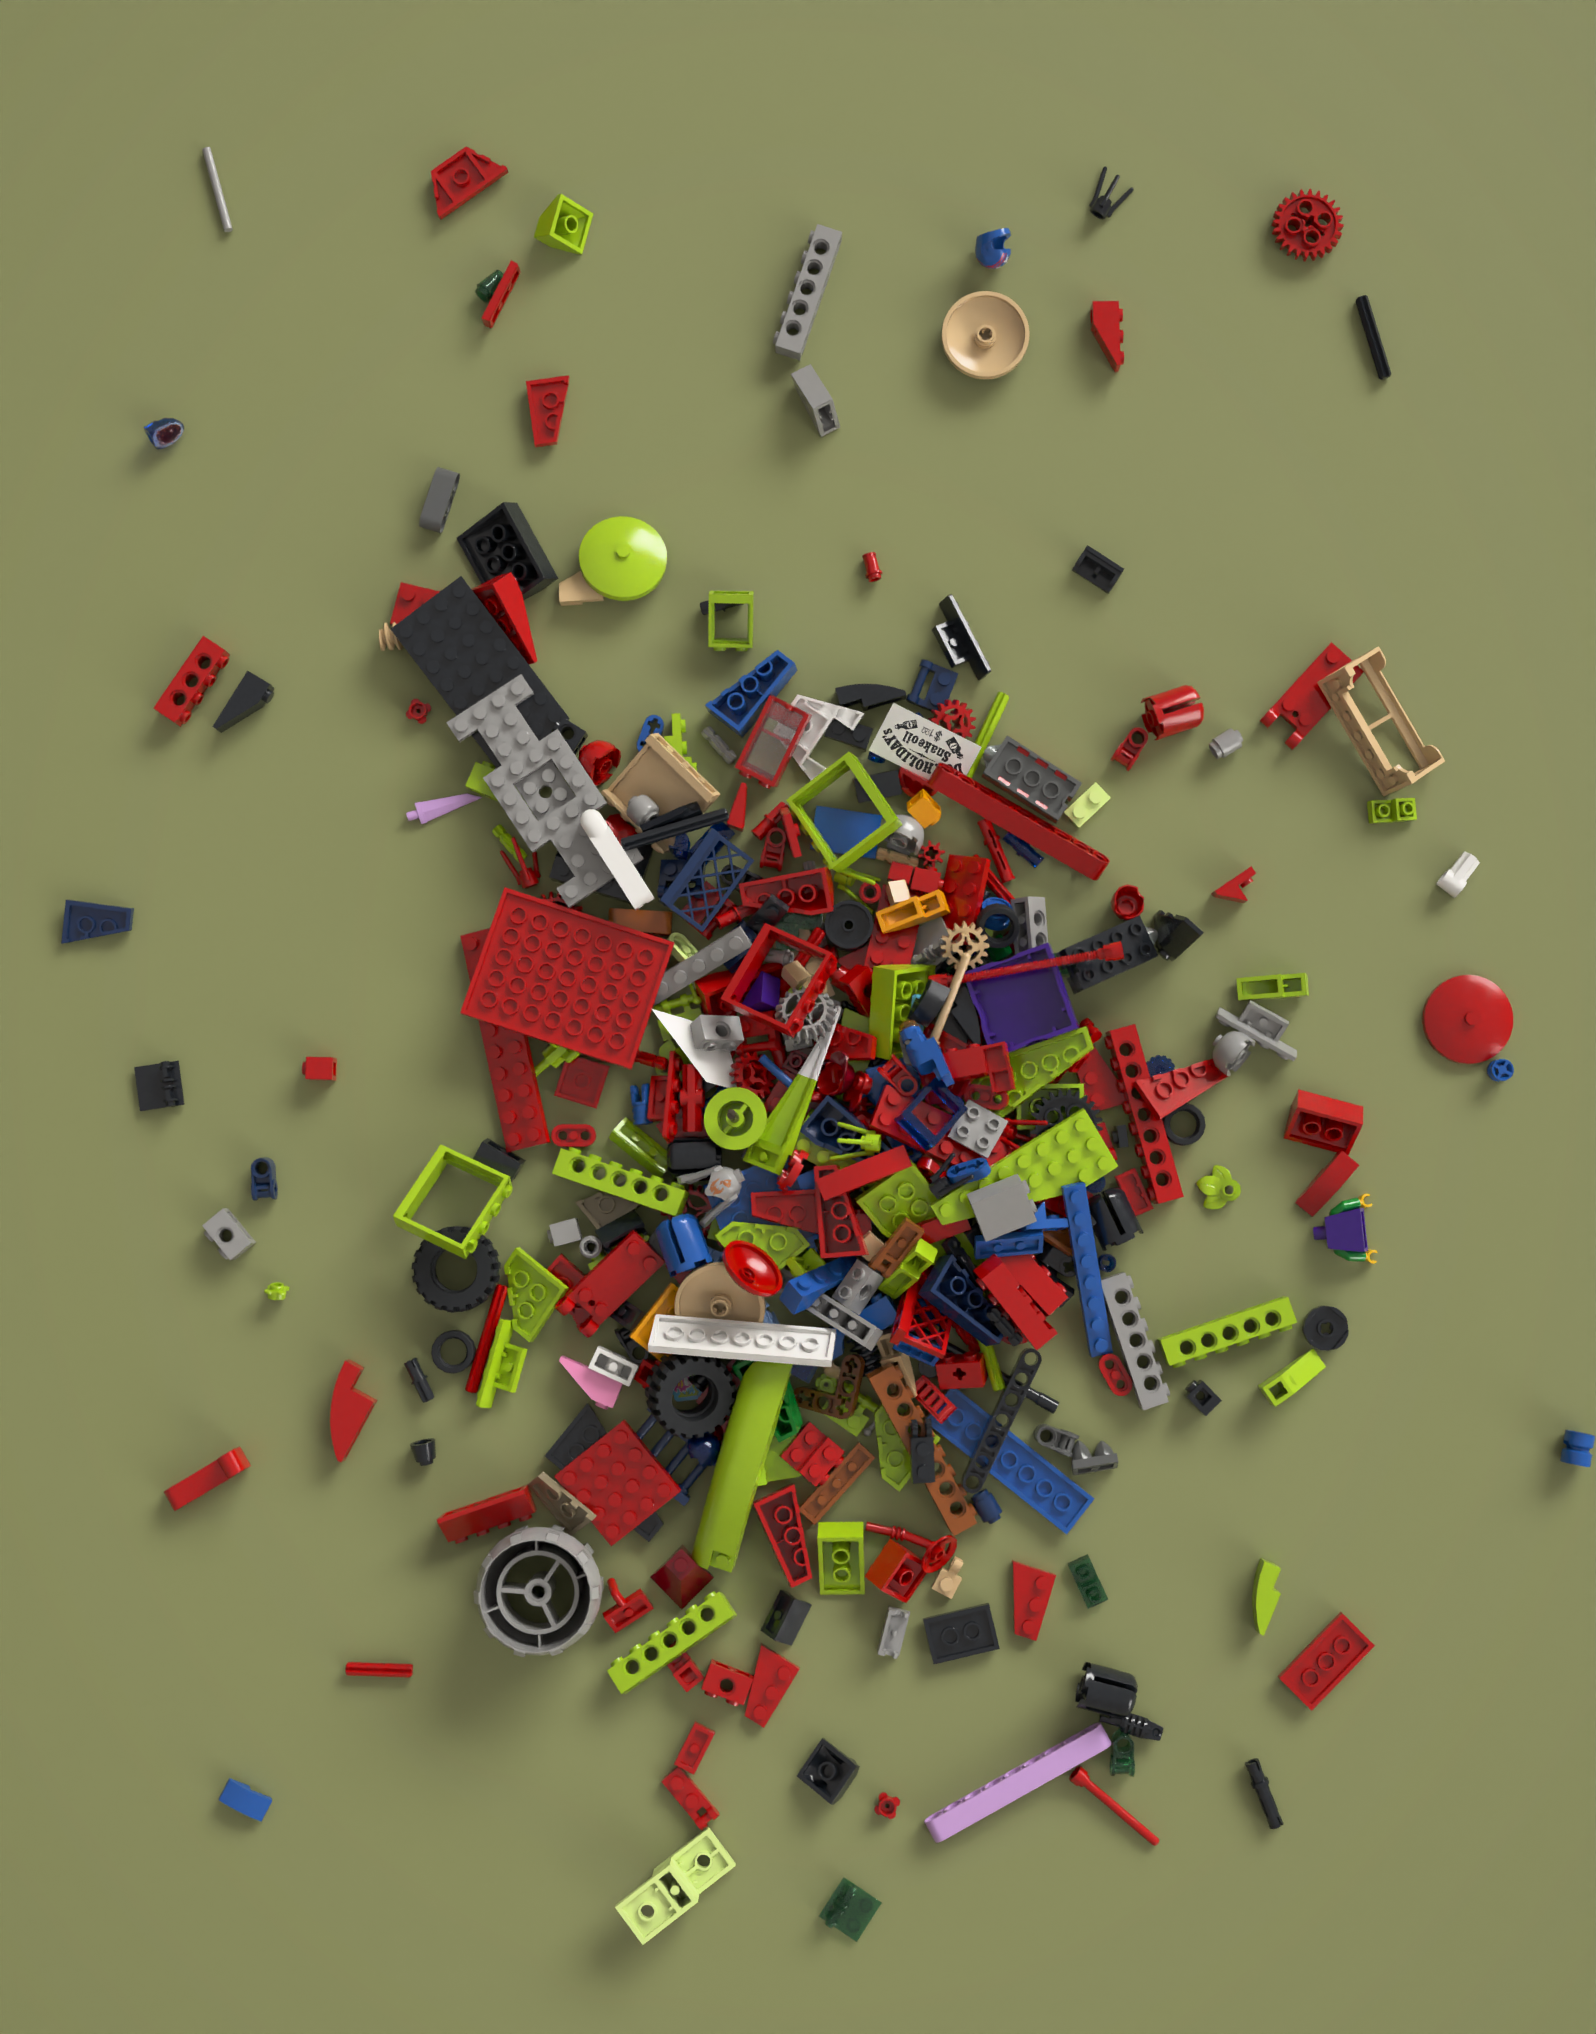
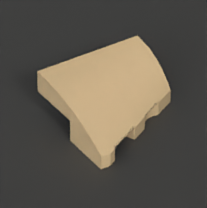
(576, 591)

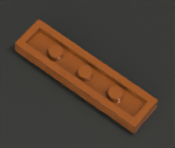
(839, 1481)

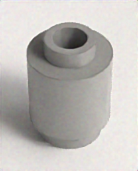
(1226, 743)

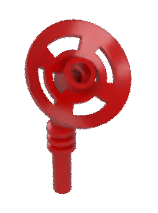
(934, 1549)

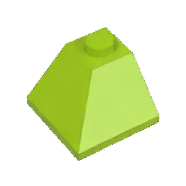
(564, 225)

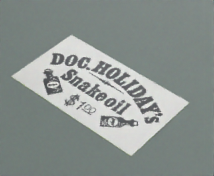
(921, 744)

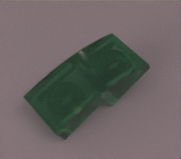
(1087, 1581)

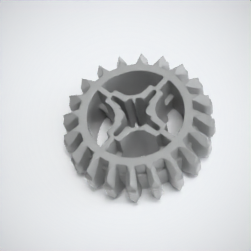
(823, 1006)

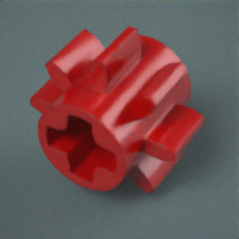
(935, 849)

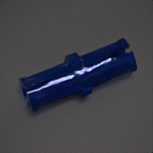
(1023, 849)

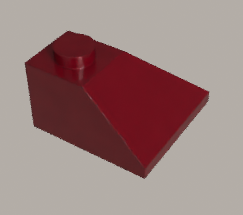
(681, 1577)

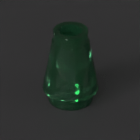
(487, 287)

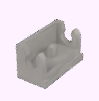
(893, 1632)

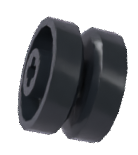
(853, 938)

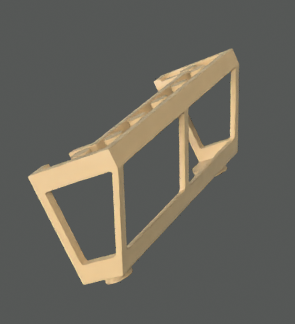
(1336, 689)

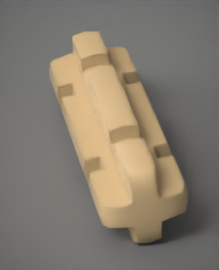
(883, 854)

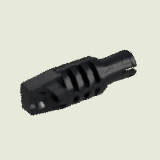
(1135, 1726)

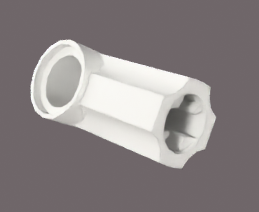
(1455, 878)

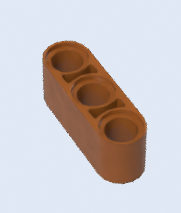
(643, 920)

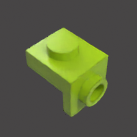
(806, 1263)

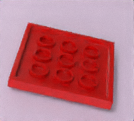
(618, 1482)

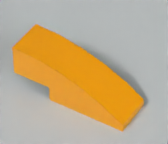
(913, 911)

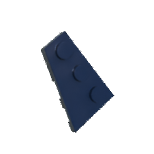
(93, 920)

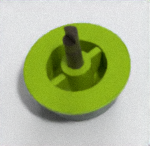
(735, 1118)

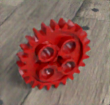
(1296, 240)

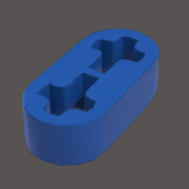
(646, 729)
(977, 1167)

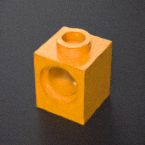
(924, 809)

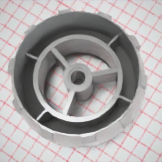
(522, 1634)

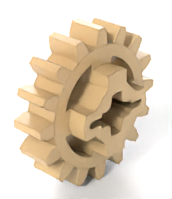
(964, 934)

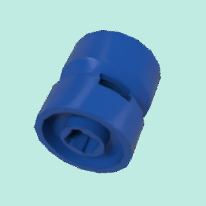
(1577, 1448)

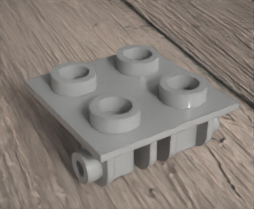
(928, 942)
(978, 1129)

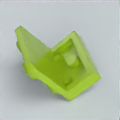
(775, 1467)

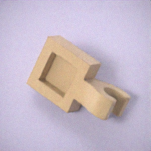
(948, 1580)

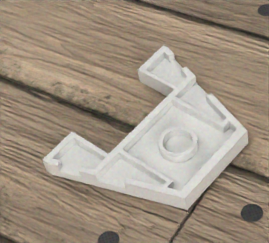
(822, 716)

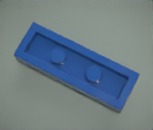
(1009, 1244)

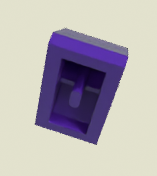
(764, 993)

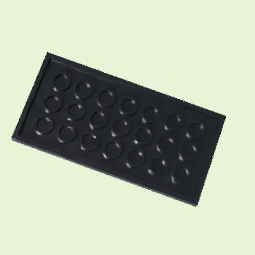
(472, 657)

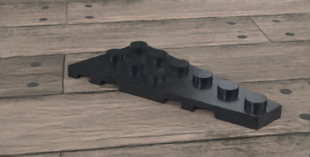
(577, 1438)

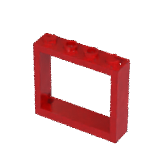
(752, 963)

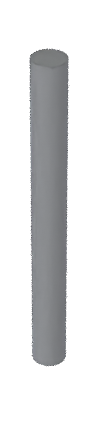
(217, 189)

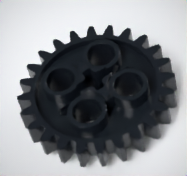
(1055, 1104)

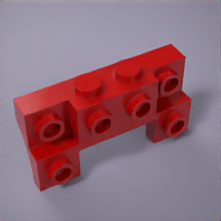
(976, 1063)

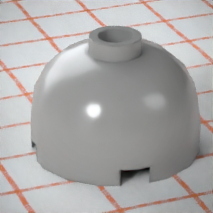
(906, 838)
(1231, 1051)

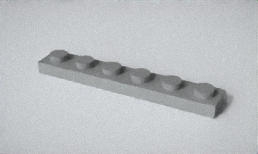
(703, 962)

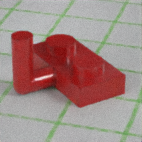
(627, 1609)

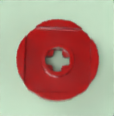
(790, 1175)

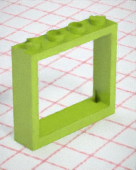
(821, 782)
(426, 1181)

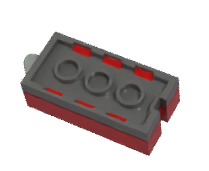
(1029, 778)

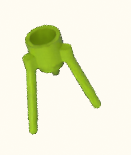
(848, 877)
(870, 1142)

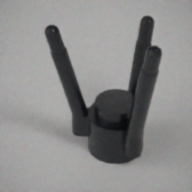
(1102, 206)
(943, 1186)

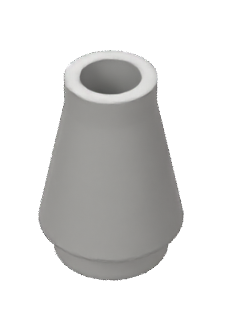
(584, 1247)

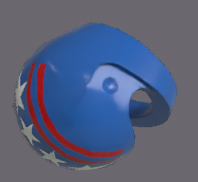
(991, 250)

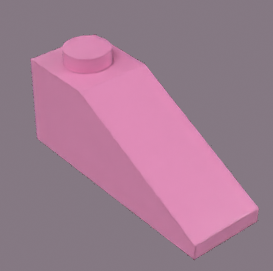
(597, 1386)

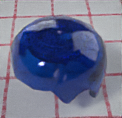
(704, 1449)

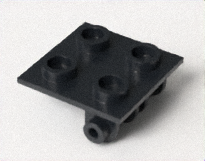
(159, 1085)

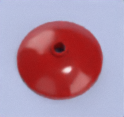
(752, 1268)

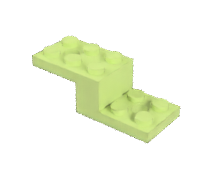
(675, 1885)

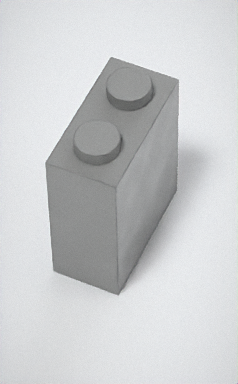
(1002, 1207)

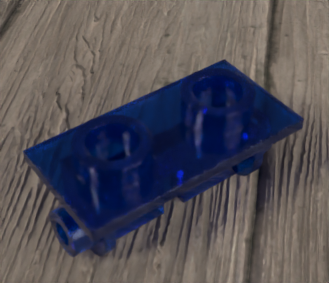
(681, 847)

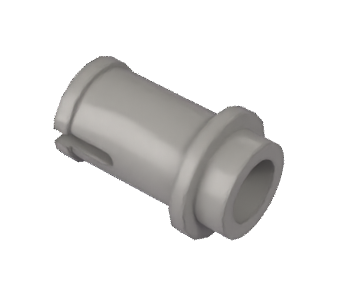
(779, 956)

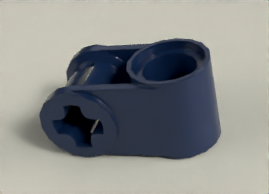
(263, 1181)

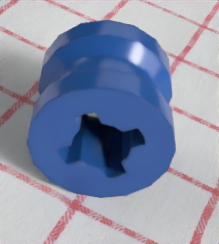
(1504, 1068)

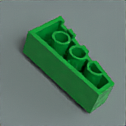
(789, 1417)

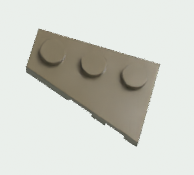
(561, 1504)

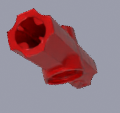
(692, 1099)

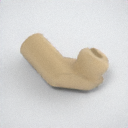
(834, 1370)

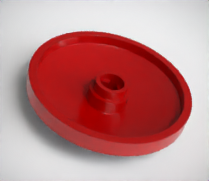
(1467, 1019)

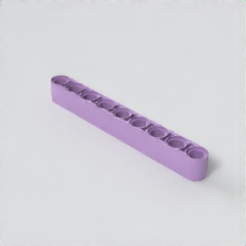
(1017, 1782)

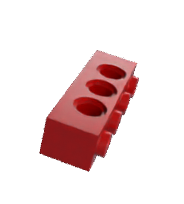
(192, 669)

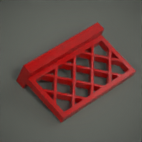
(904, 1319)

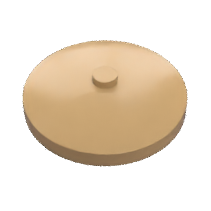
(985, 335)
(714, 1295)

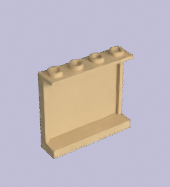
(665, 779)

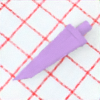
(434, 808)

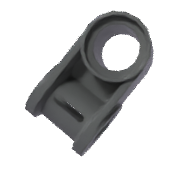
(1060, 1439)

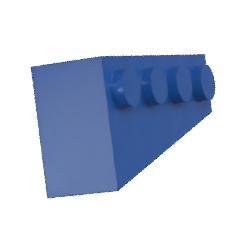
(744, 701)

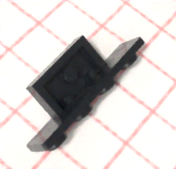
(958, 641)

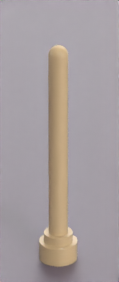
(955, 984)

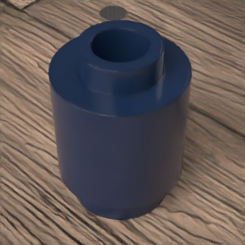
(986, 1506)

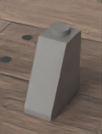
(816, 400)

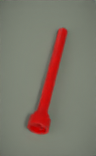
(1080, 1778)

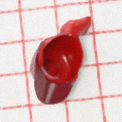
(835, 1077)

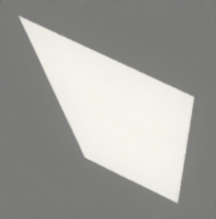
(712, 1065)

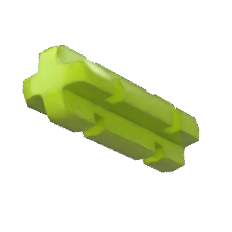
(505, 838)

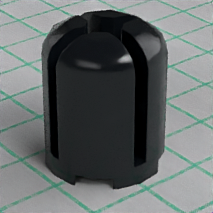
(692, 1155)
(1114, 1218)
(1106, 1691)

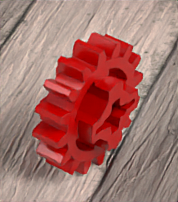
(956, 715)
(752, 1075)

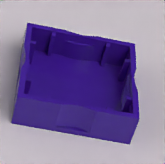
(1023, 1005)

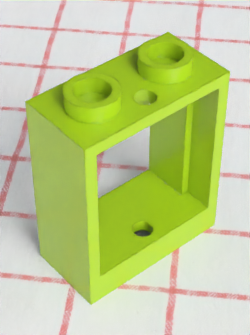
(736, 597)

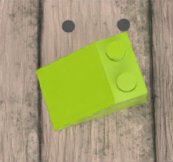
(841, 1558)

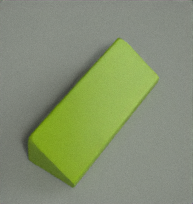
(640, 1147)

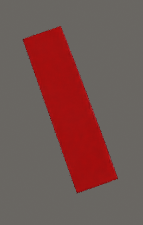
(864, 1172)

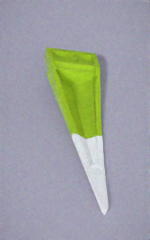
(788, 1116)

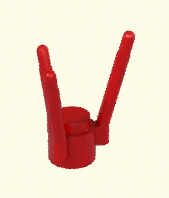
(527, 876)
(1010, 1132)

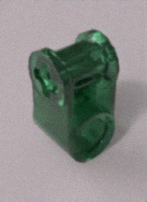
(1122, 1758)

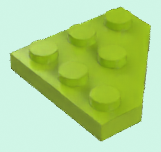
(776, 1241)
(531, 1293)
(893, 1456)

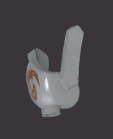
(723, 1183)

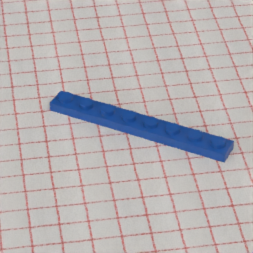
(1087, 1269)

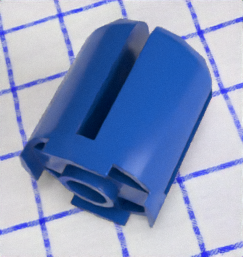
(682, 1244)

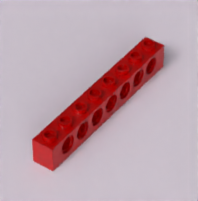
(1171, 1188)

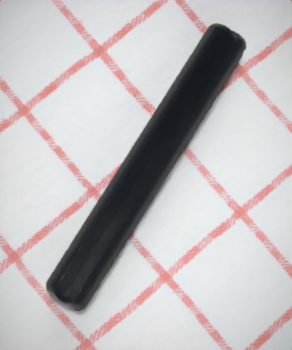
(1373, 337)

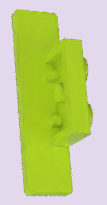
(503, 1365)

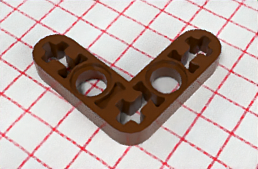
(836, 1399)

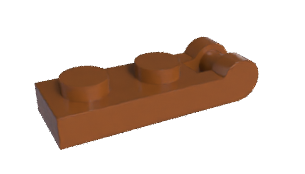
(896, 1247)

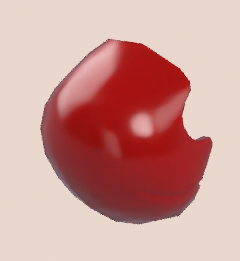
(1127, 902)

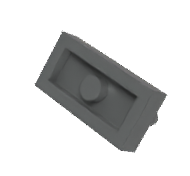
(1083, 1462)

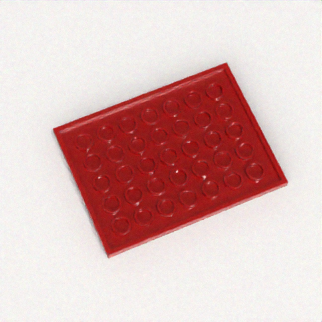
(567, 978)

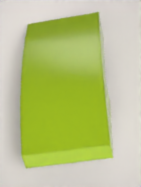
(1391, 810)

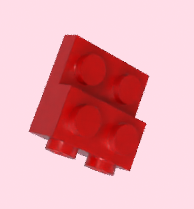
(812, 1454)

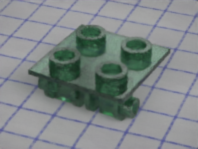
(850, 1909)

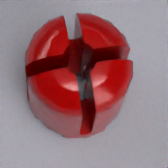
(1166, 711)

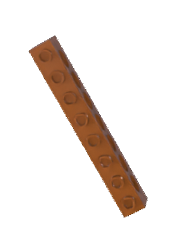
(880, 1379)

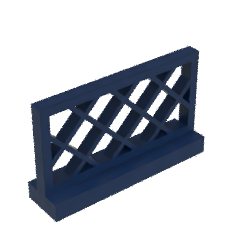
(689, 870)

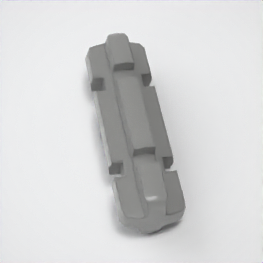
(719, 745)

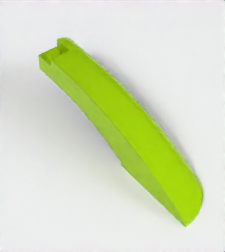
(740, 1464)

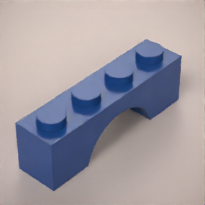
(806, 1288)
(879, 1312)

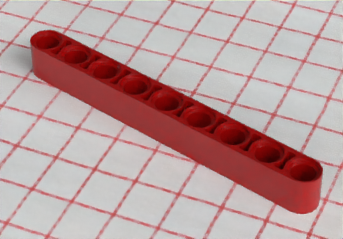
(1018, 821)

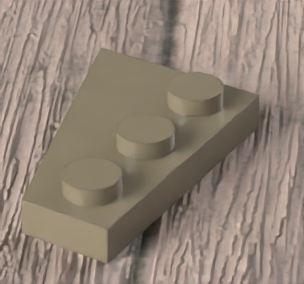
(605, 1208)

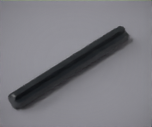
(674, 829)

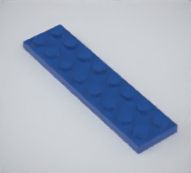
(1016, 1464)

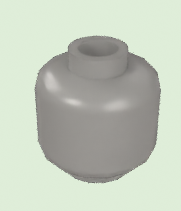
(642, 809)

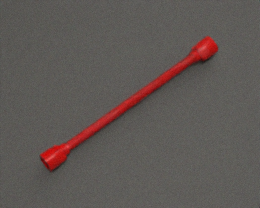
(1109, 952)

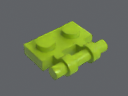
(666, 1006)
(858, 1420)

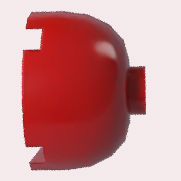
(599, 759)

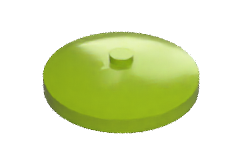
(622, 558)

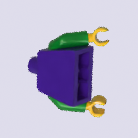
(1347, 1230)

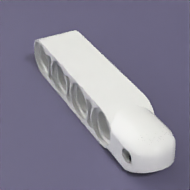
(615, 858)

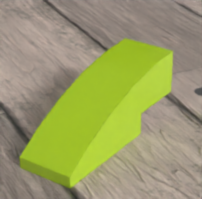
(1272, 986)
(910, 1269)
(1264, 1595)

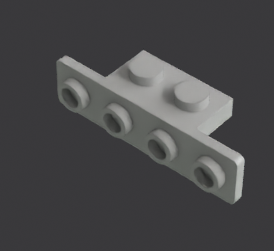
(1260, 1025)

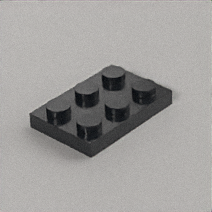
(961, 1633)

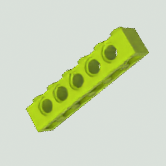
(566, 1168)
(1283, 1321)
(620, 1672)

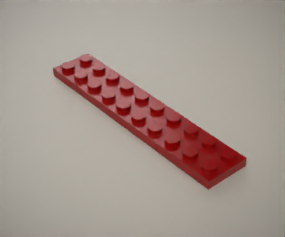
(510, 1071)
(893, 1102)

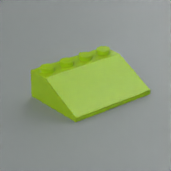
(892, 1002)

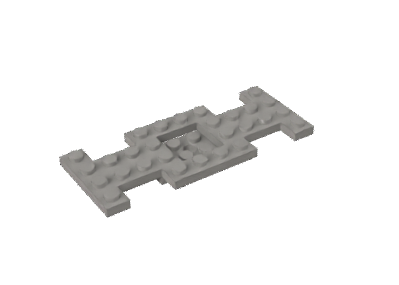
(530, 768)

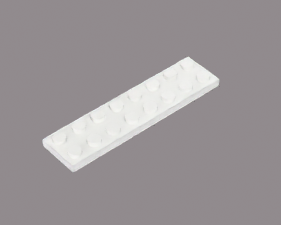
(742, 1340)

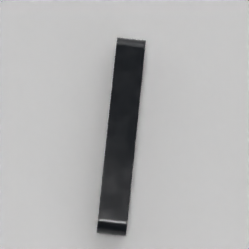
(1001, 1431)

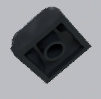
(828, 1771)

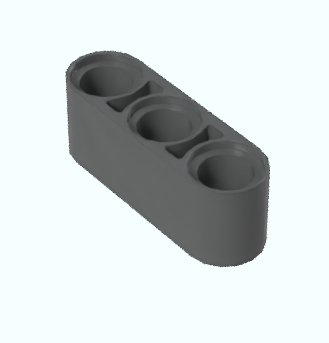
(439, 500)

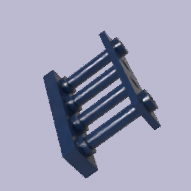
(682, 1497)

